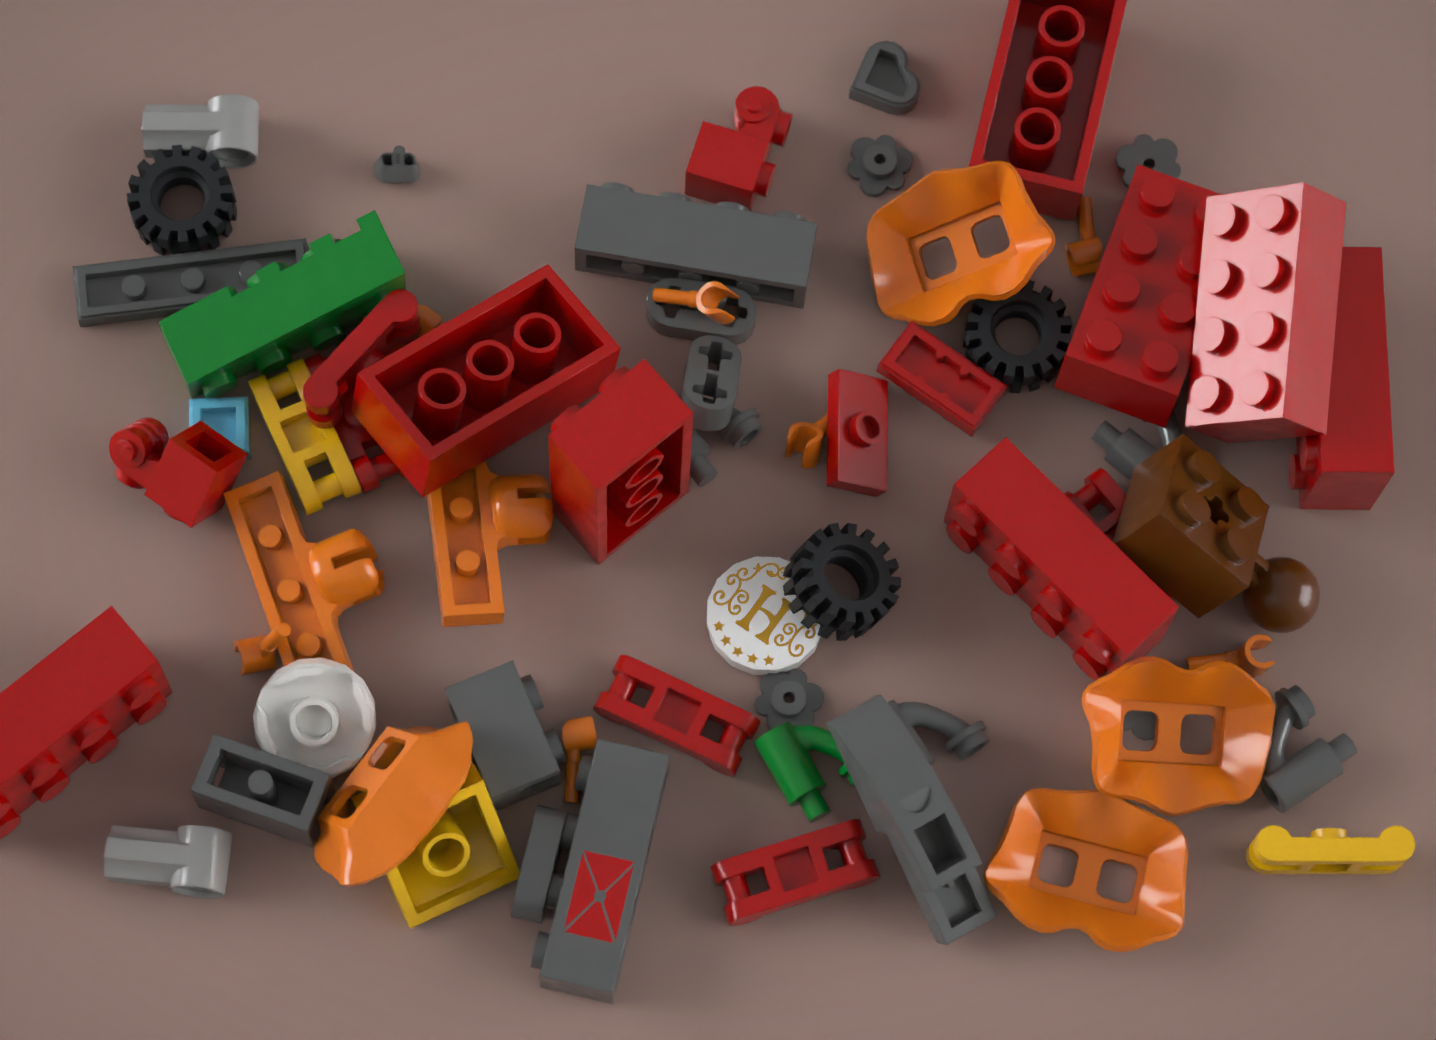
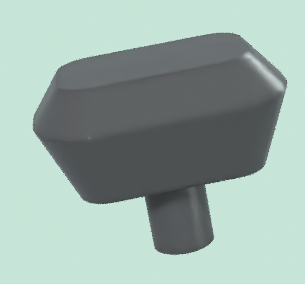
(397, 167)

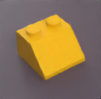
(456, 859)

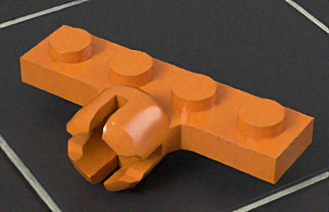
(469, 525)
(301, 579)

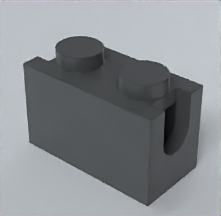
(507, 736)
(262, 790)

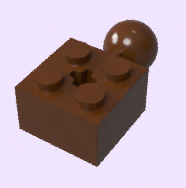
(1201, 537)

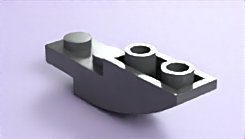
(916, 815)

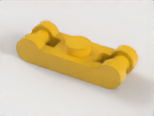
(302, 442)
(1329, 852)

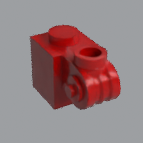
(734, 163)
(181, 472)

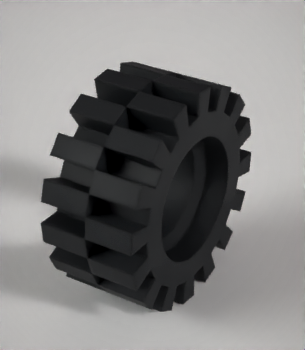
(175, 171)
(1026, 368)
(861, 561)

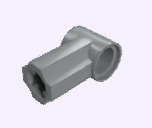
(223, 127)
(187, 861)

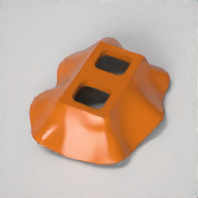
(950, 207)
(1165, 775)
(408, 785)
(1097, 832)

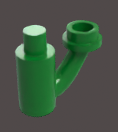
(793, 769)

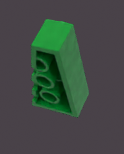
(283, 310)

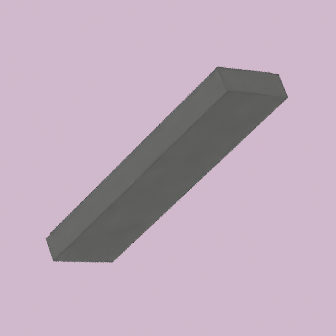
(170, 282)

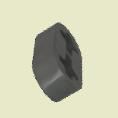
(695, 324)
(719, 384)
(539, 864)

